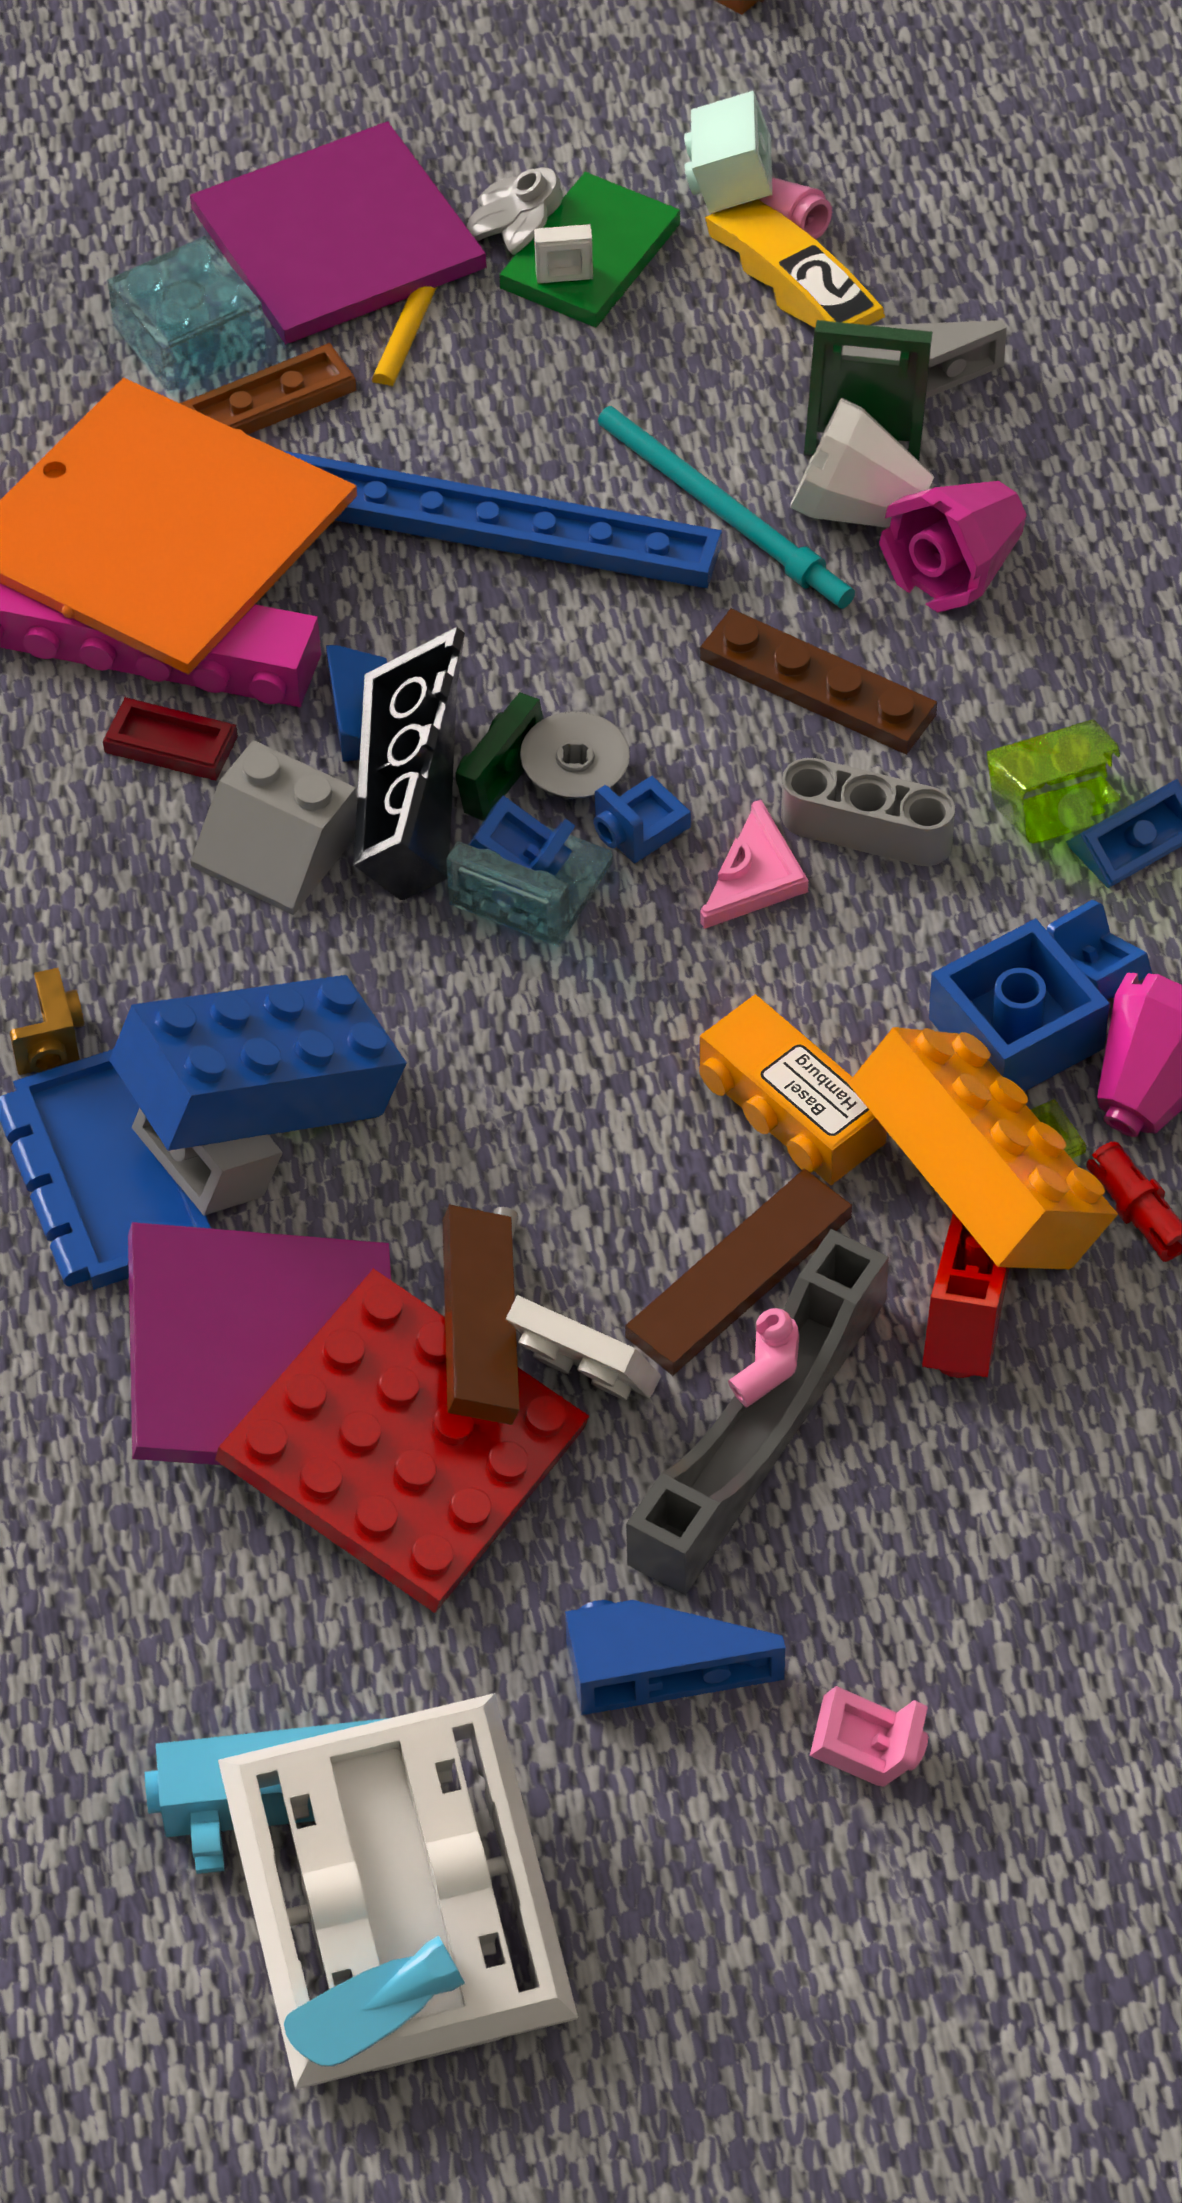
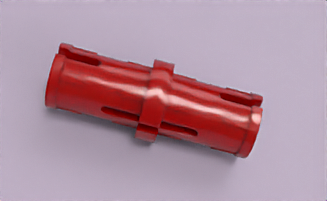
(1138, 1199)

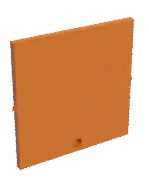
(161, 524)

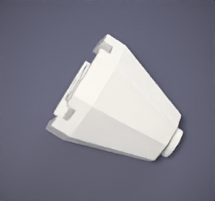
(858, 471)

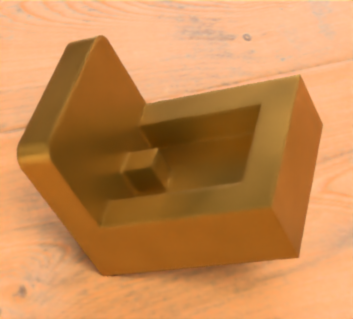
(54, 1040)

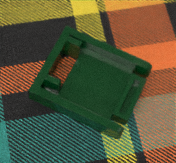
(884, 388)

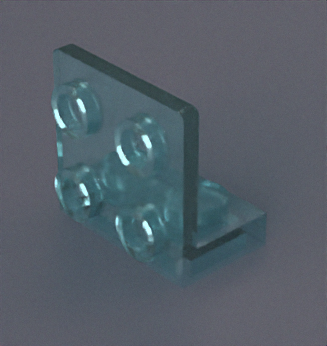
(526, 898)

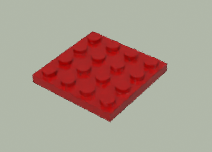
(374, 1460)

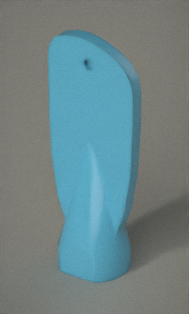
(370, 2005)

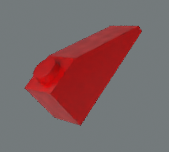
(964, 1307)

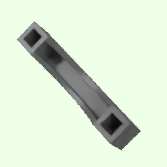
(709, 1487)

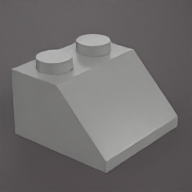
(275, 827)

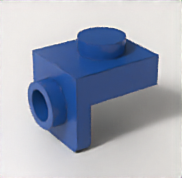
(639, 818)
(523, 838)
(1095, 950)

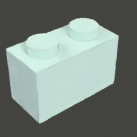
(729, 153)

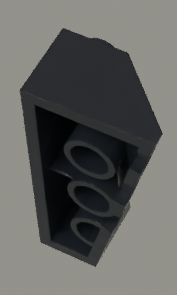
(408, 767)

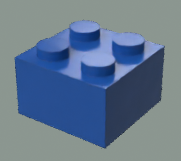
(1022, 1004)

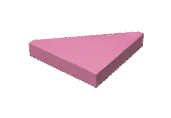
(755, 872)

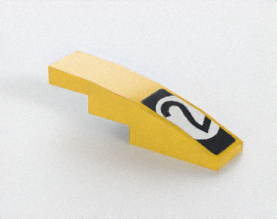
(792, 262)

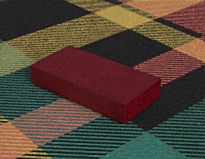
(170, 738)

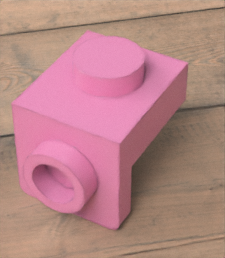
(869, 1737)

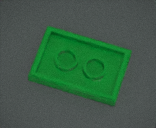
(625, 238)

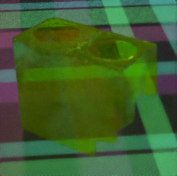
(1053, 760)

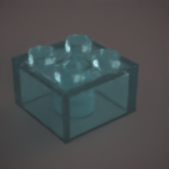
(187, 314)

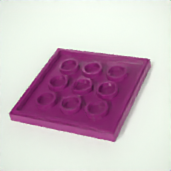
(337, 231)
(221, 1322)

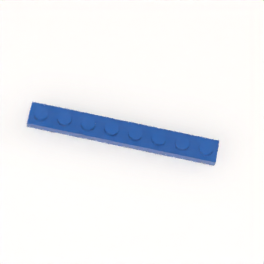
(527, 524)

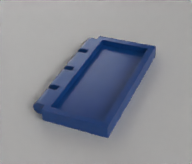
(89, 1167)

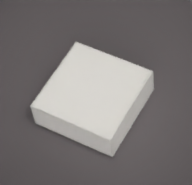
(563, 253)

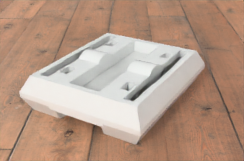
(396, 1870)

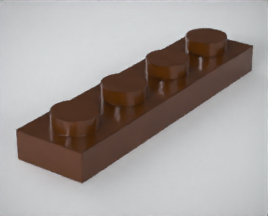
(818, 681)

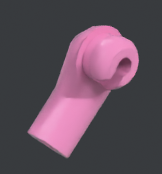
(774, 1357)

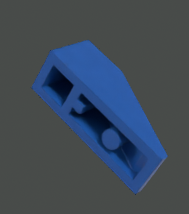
(653, 1654)

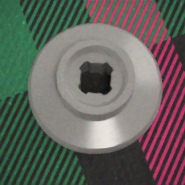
(574, 739)

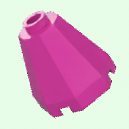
(952, 540)
(1143, 1056)

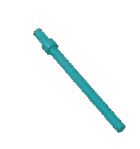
(800, 563)

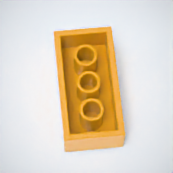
(983, 1148)

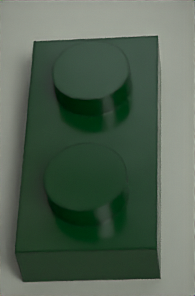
(496, 760)

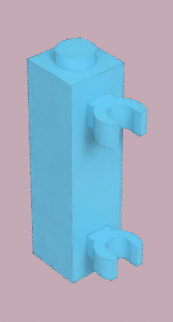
(192, 1792)

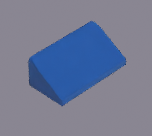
(346, 679)
(1133, 836)

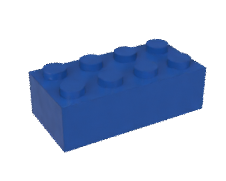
(256, 1061)

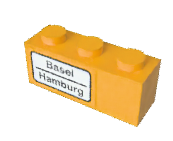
(789, 1090)

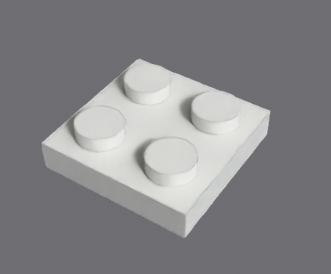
(565, 1342)

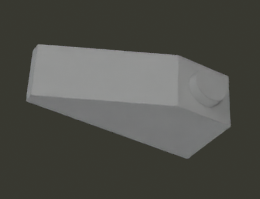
(957, 351)

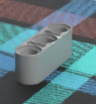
(867, 811)

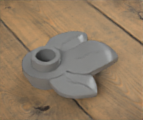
(517, 207)

